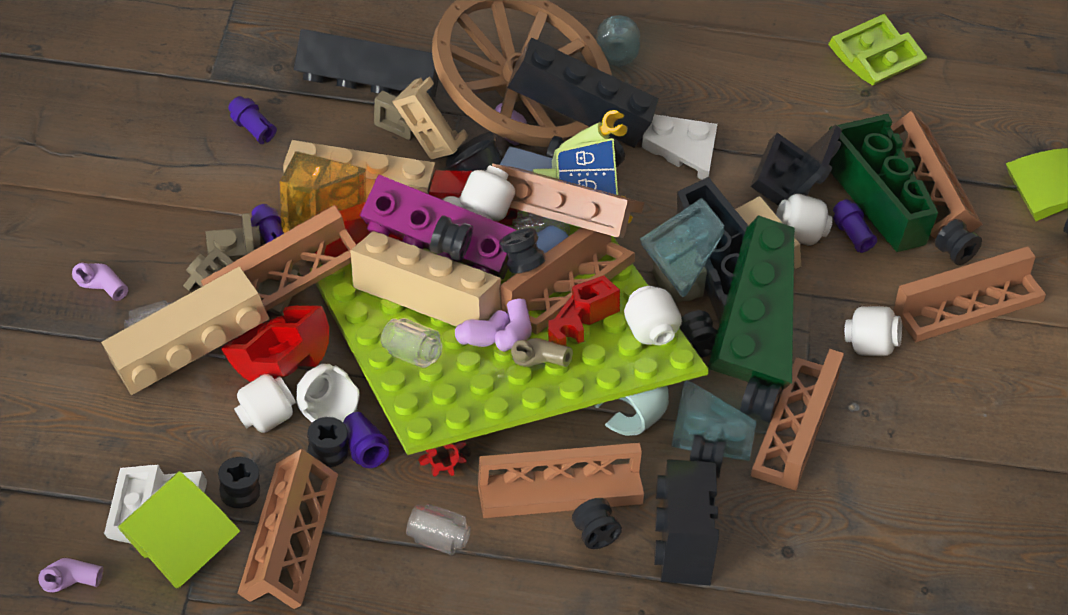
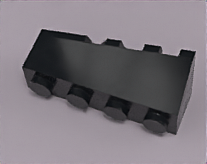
(362, 62)
(581, 90)

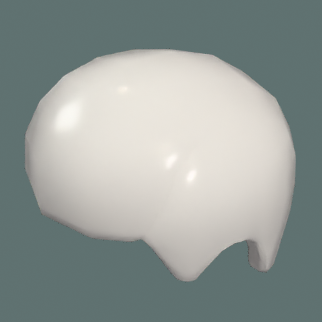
(327, 393)

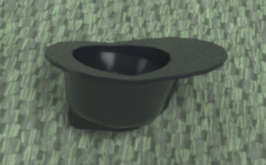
(475, 154)

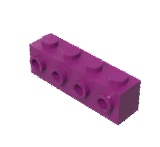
(414, 215)

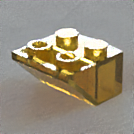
(315, 185)

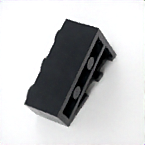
(687, 522)

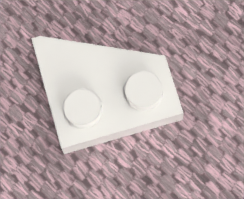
(682, 142)

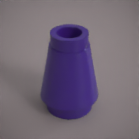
(365, 441)

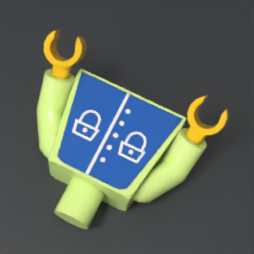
(589, 156)

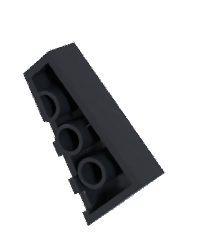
(724, 257)

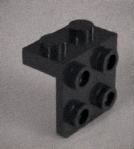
(790, 170)

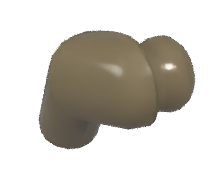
(539, 351)

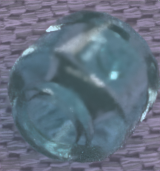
(619, 39)

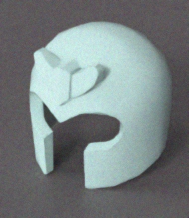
(648, 407)

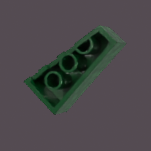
(884, 182)
(758, 311)

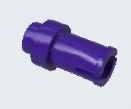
(246, 114)
(850, 219)
(268, 222)

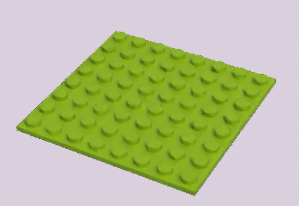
(482, 388)

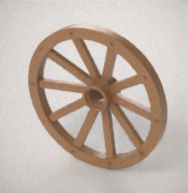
(502, 66)

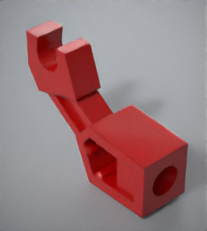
(587, 305)

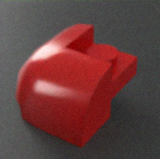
(281, 344)

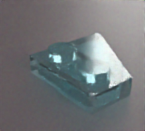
(684, 244)
(714, 419)

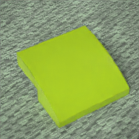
(877, 50)
(1042, 181)
(178, 529)

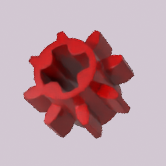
(445, 463)

